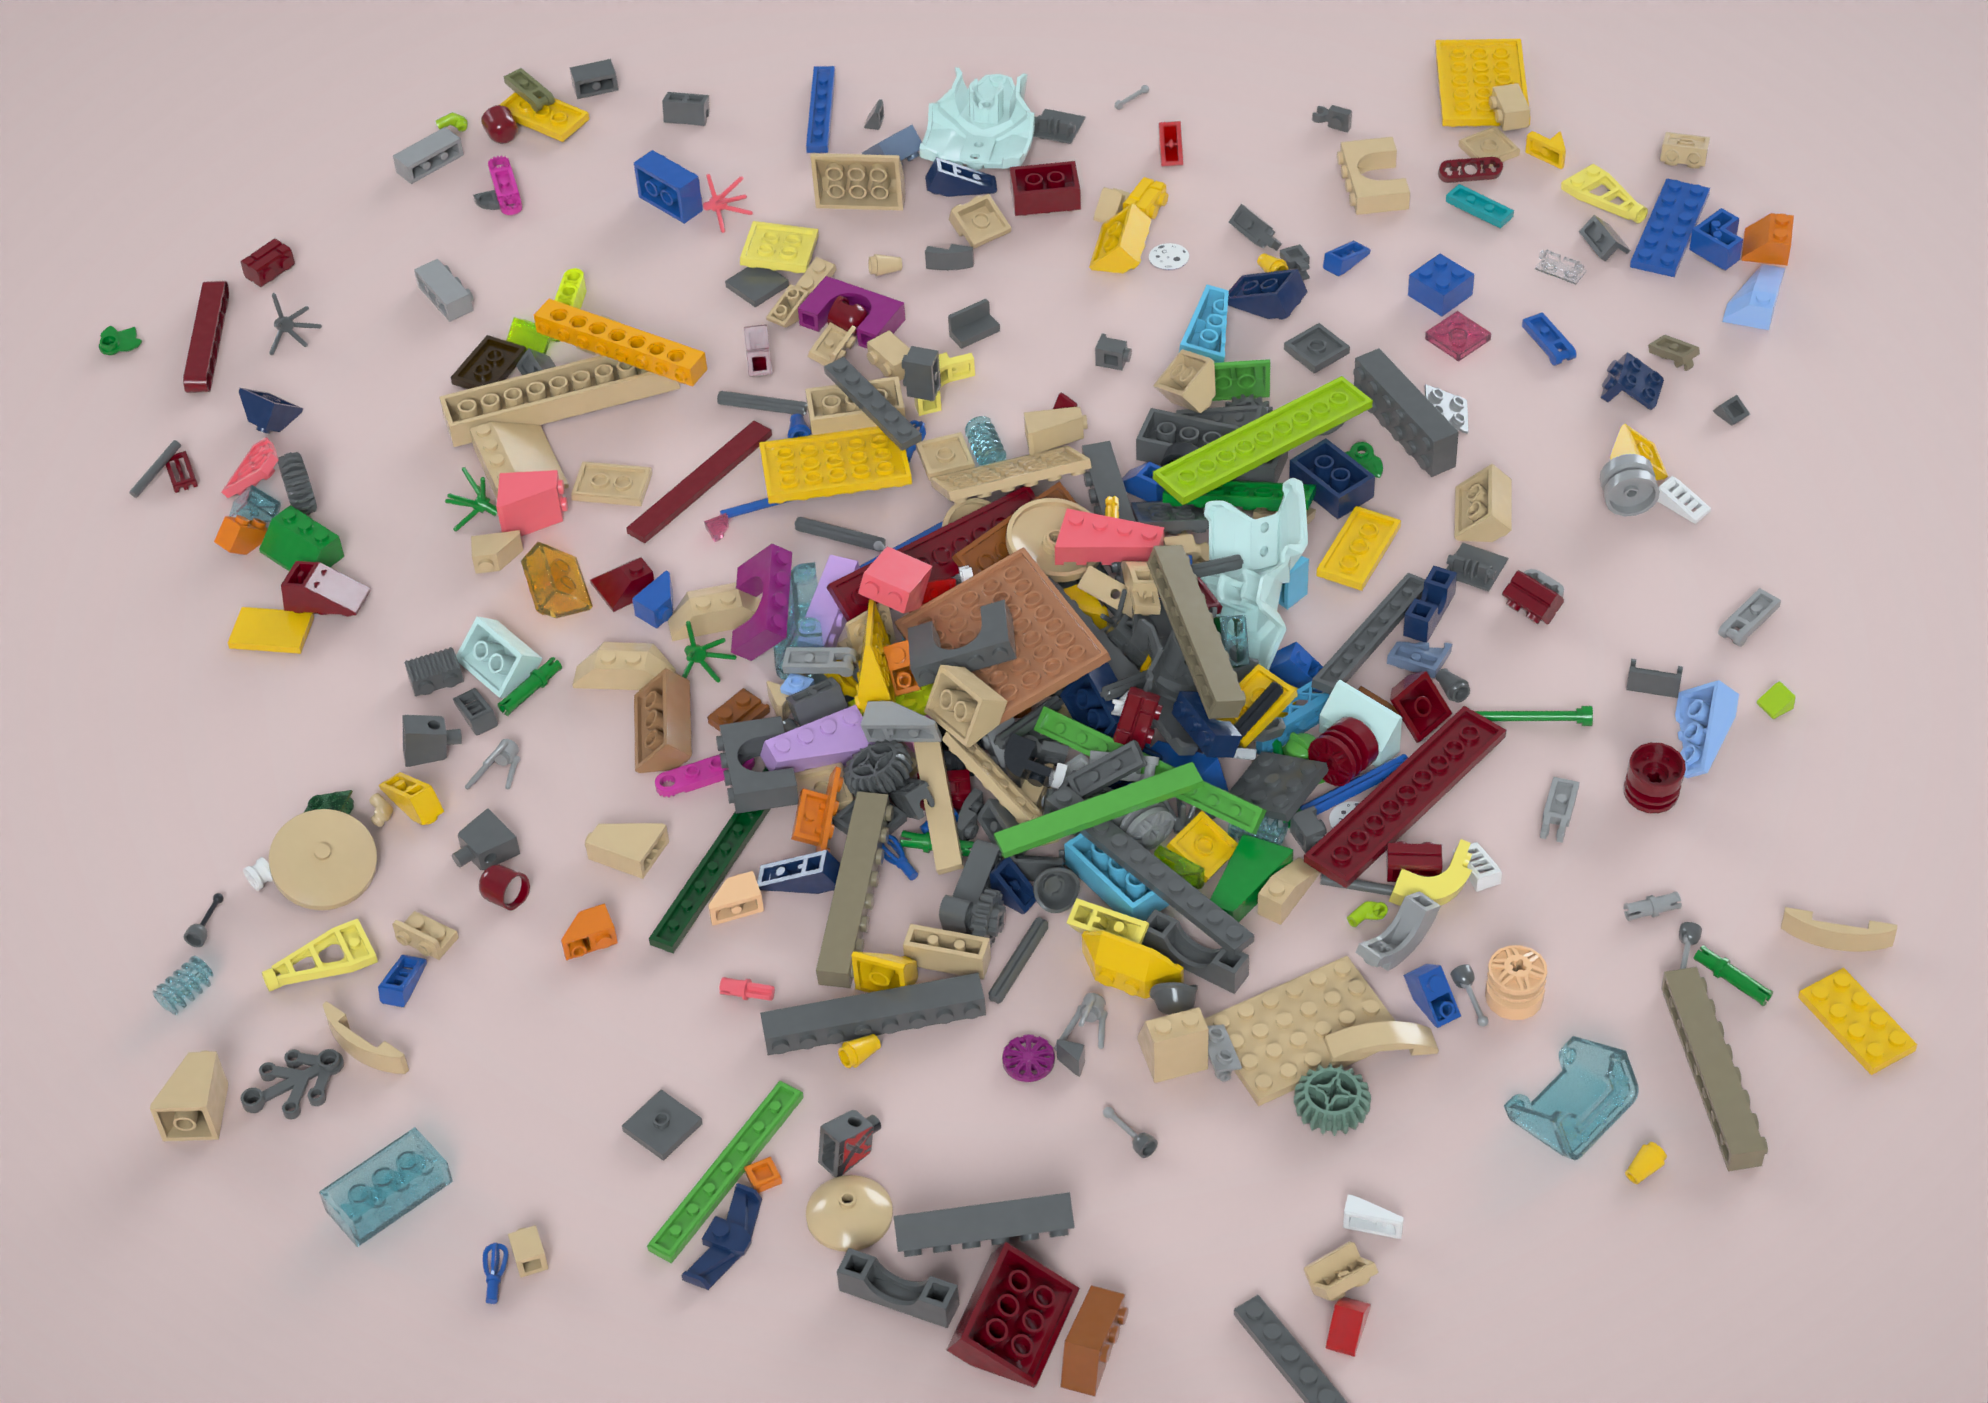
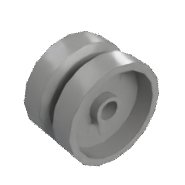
(1629, 485)

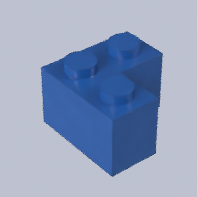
(1718, 239)

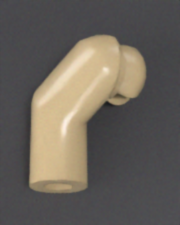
(383, 810)

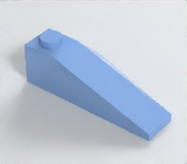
(1756, 299)
(1704, 721)

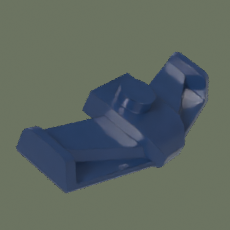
(726, 1238)

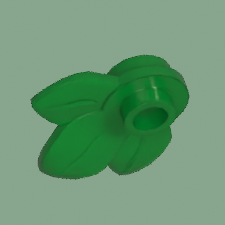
(113, 341)
(1367, 459)

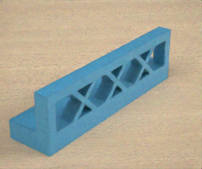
(1299, 717)

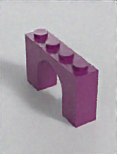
(882, 311)
(767, 574)

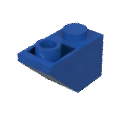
(1141, 484)
(1295, 666)
(1432, 994)

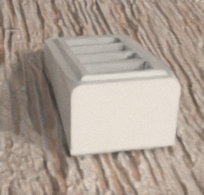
(1674, 488)
(1486, 879)
(1370, 1218)

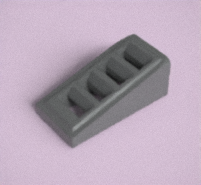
(477, 713)

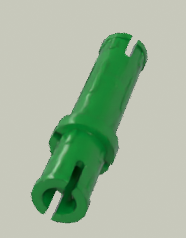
(536, 680)
(923, 842)
(1722, 968)

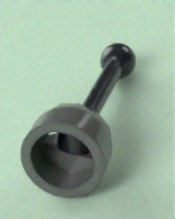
(197, 933)

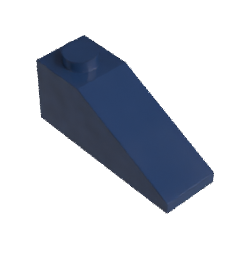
(957, 180)
(802, 874)

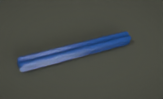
(1355, 786)

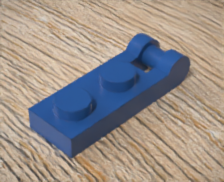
(1549, 338)

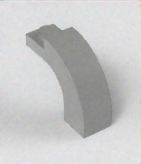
(1403, 934)

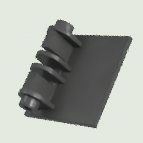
(1057, 126)
(1476, 566)

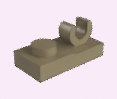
(1675, 350)

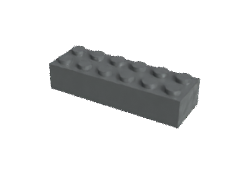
(1407, 413)
(1166, 428)
(984, 1222)

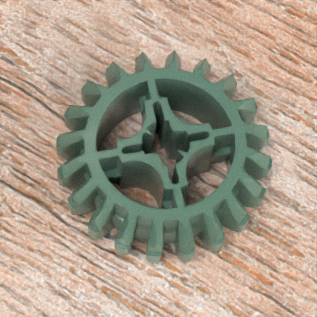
(1346, 1108)

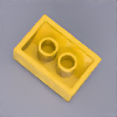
(1121, 241)

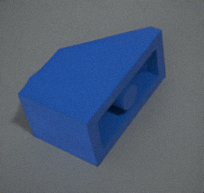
(655, 601)

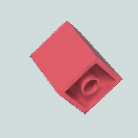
(530, 500)
(896, 580)

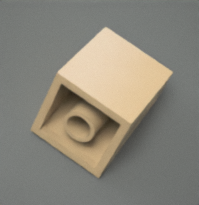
(1175, 1044)
(192, 1099)

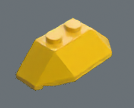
(1127, 964)

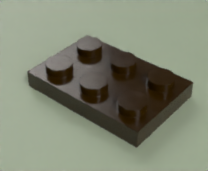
(488, 363)

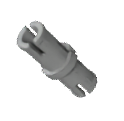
(1652, 906)

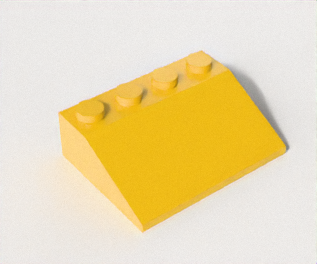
(874, 674)

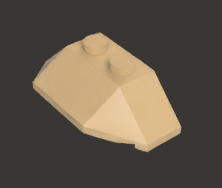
(712, 611)
(620, 666)

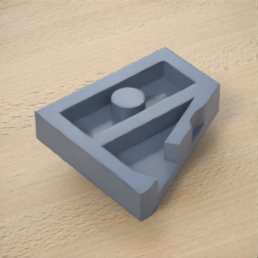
(1419, 657)

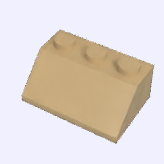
(1189, 381)
(1483, 506)
(964, 704)

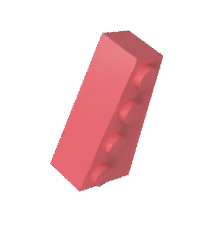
(1104, 539)

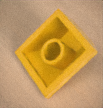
(1632, 442)
(882, 971)

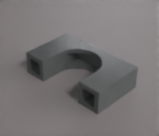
(991, 646)
(750, 788)

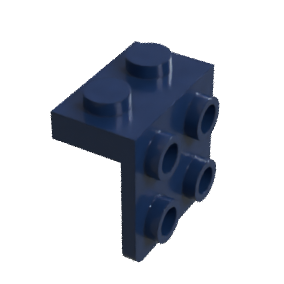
(1633, 378)

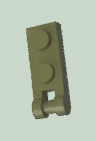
(529, 89)

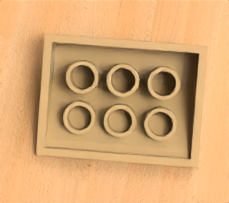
(858, 181)
(512, 448)

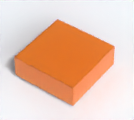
(763, 1175)

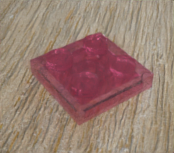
(1458, 336)

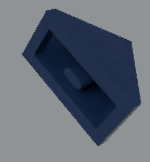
(1013, 885)

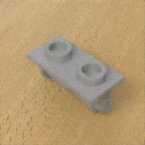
(1222, 1052)

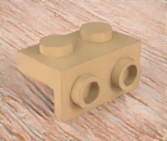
(832, 344)
(1339, 1272)

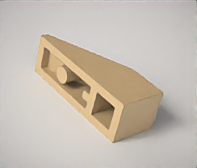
(1285, 890)

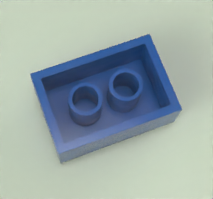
(668, 186)

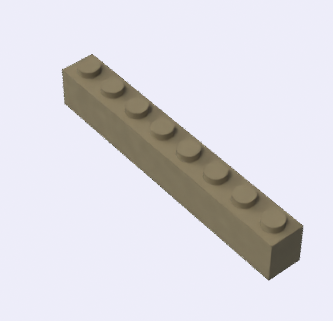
(1196, 632)
(854, 888)
(1713, 1069)

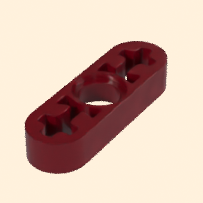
(1476, 162)

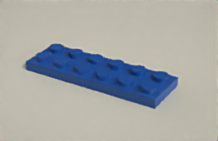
(1670, 227)

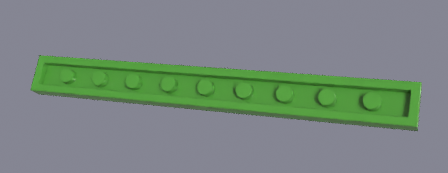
(1207, 798)

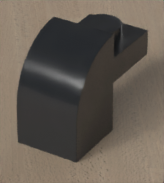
(1020, 763)

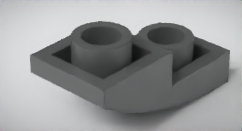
(954, 258)
(967, 819)

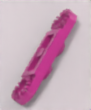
(505, 185)
(694, 776)

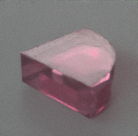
(717, 526)

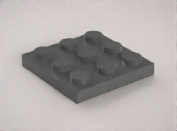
(1172, 518)
(1279, 783)

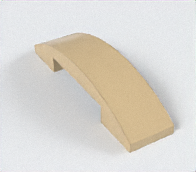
(1838, 936)
(1380, 1036)
(382, 1058)

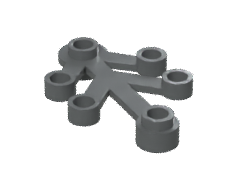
(295, 1080)

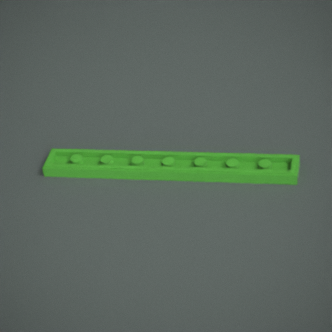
(1098, 810)
(725, 1172)

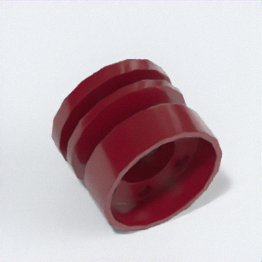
(1346, 750)
(1654, 777)

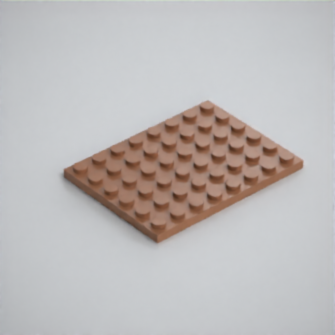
(1049, 635)

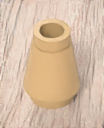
(884, 264)

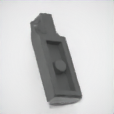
(1254, 228)

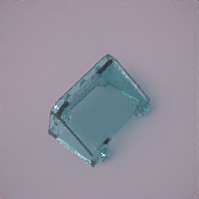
(800, 630)
(1581, 1101)

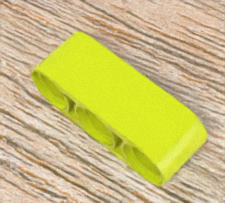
(572, 288)

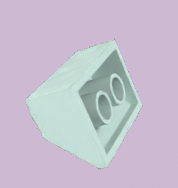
(496, 656)
(1383, 722)

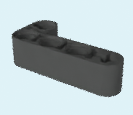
(975, 878)

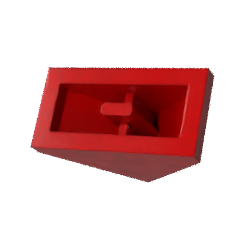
(1170, 143)
(1347, 1325)

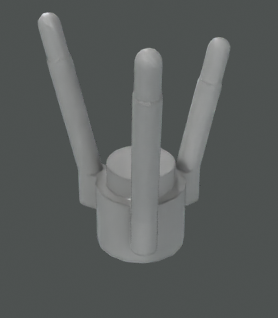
(504, 754)
(1089, 1011)

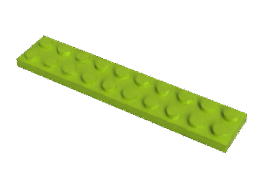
(1262, 440)

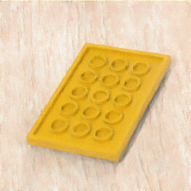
(1468, 74)
(832, 464)

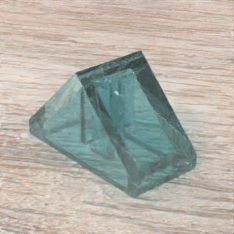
(255, 504)

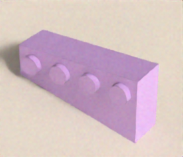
(823, 605)
(817, 743)

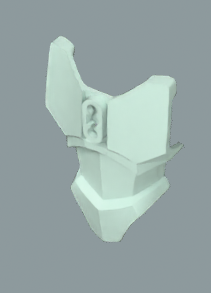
(981, 123)
(1269, 552)

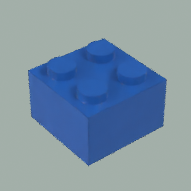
(1441, 284)

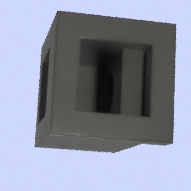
(1112, 353)
(1307, 828)

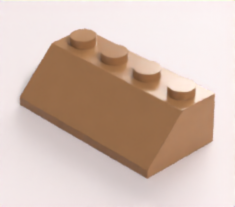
(662, 723)

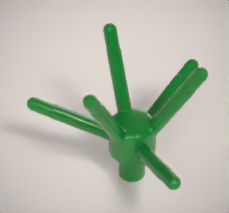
(480, 504)
(698, 654)

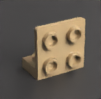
(856, 627)

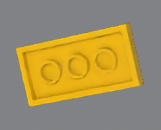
(555, 120)
(1358, 548)
(1857, 1021)

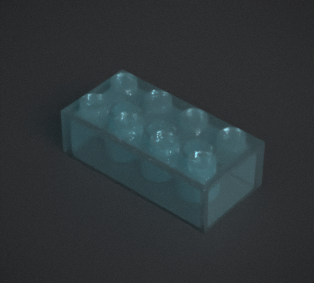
(386, 1186)

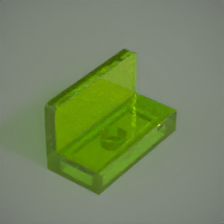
(525, 334)

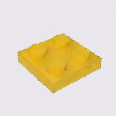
(1204, 844)

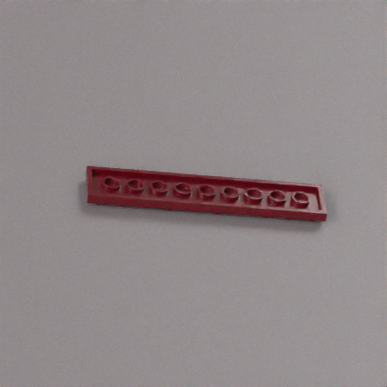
(934, 549)
(1404, 796)

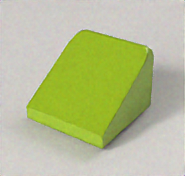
(1777, 700)

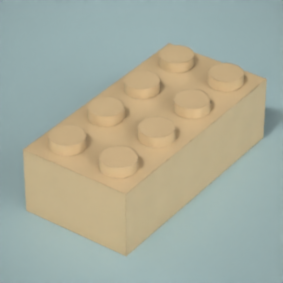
(834, 411)

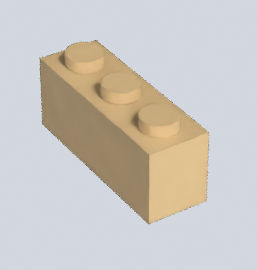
(947, 950)

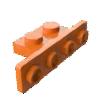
(815, 814)

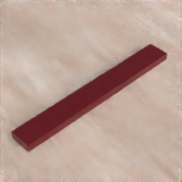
(698, 482)

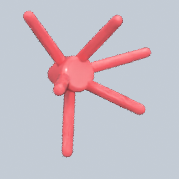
(719, 202)

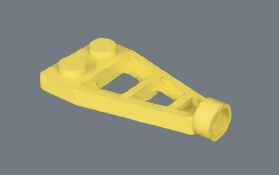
(1593, 176)
(353, 943)

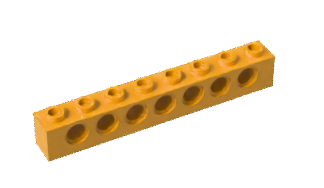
(620, 342)

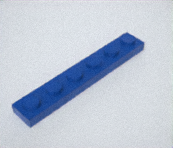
(820, 109)

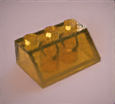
(555, 582)

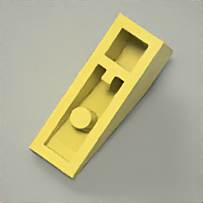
(1091, 917)

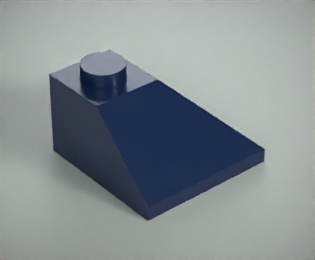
(268, 410)

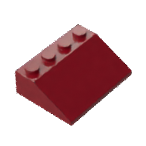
(1013, 1317)

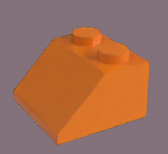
(1769, 240)

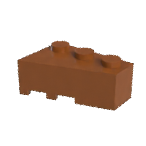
(1092, 1339)

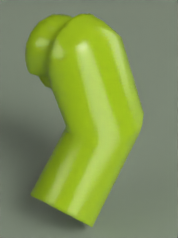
(454, 120)
(1368, 911)

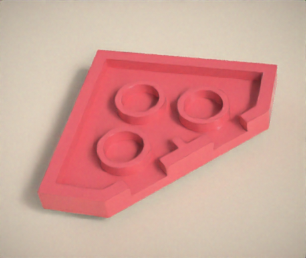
(255, 466)

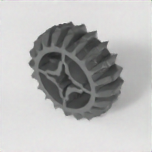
(297, 483)
(878, 768)

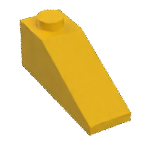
(413, 798)

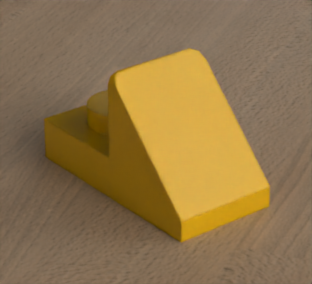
(1547, 149)

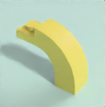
(950, 370)
(1440, 887)

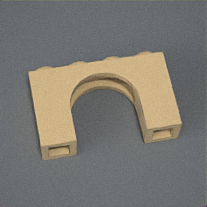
(1367, 194)

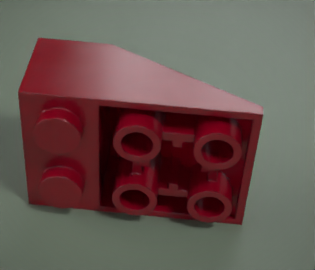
(321, 590)

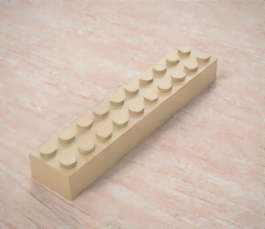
(550, 395)

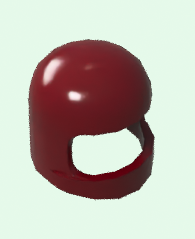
(499, 124)
(846, 315)
(495, 882)

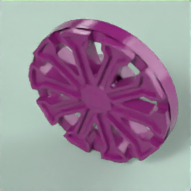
(1028, 1058)

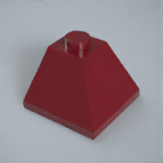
(623, 583)
(1419, 704)

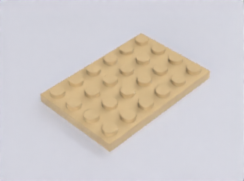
(1010, 473)
(1285, 1028)

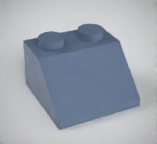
(903, 143)

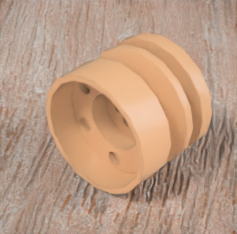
(1516, 982)

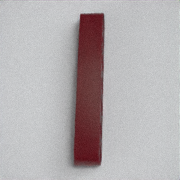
(206, 337)

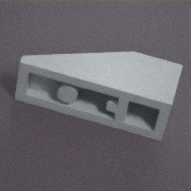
(895, 722)

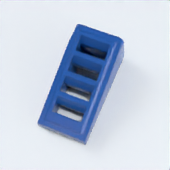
(1344, 257)
(401, 982)

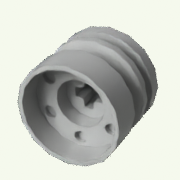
(1148, 825)

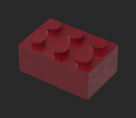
(1045, 188)

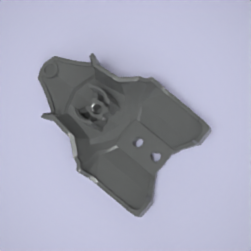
(1170, 675)

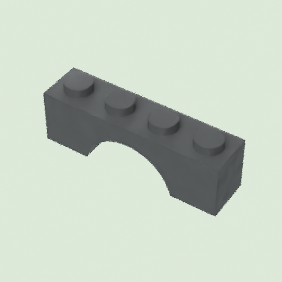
(1210, 964)
(927, 1300)

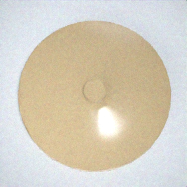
(1037, 530)
(322, 859)

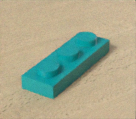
(1479, 206)

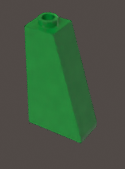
(1247, 873)

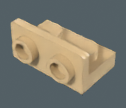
(425, 935)

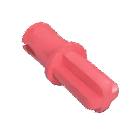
(746, 989)

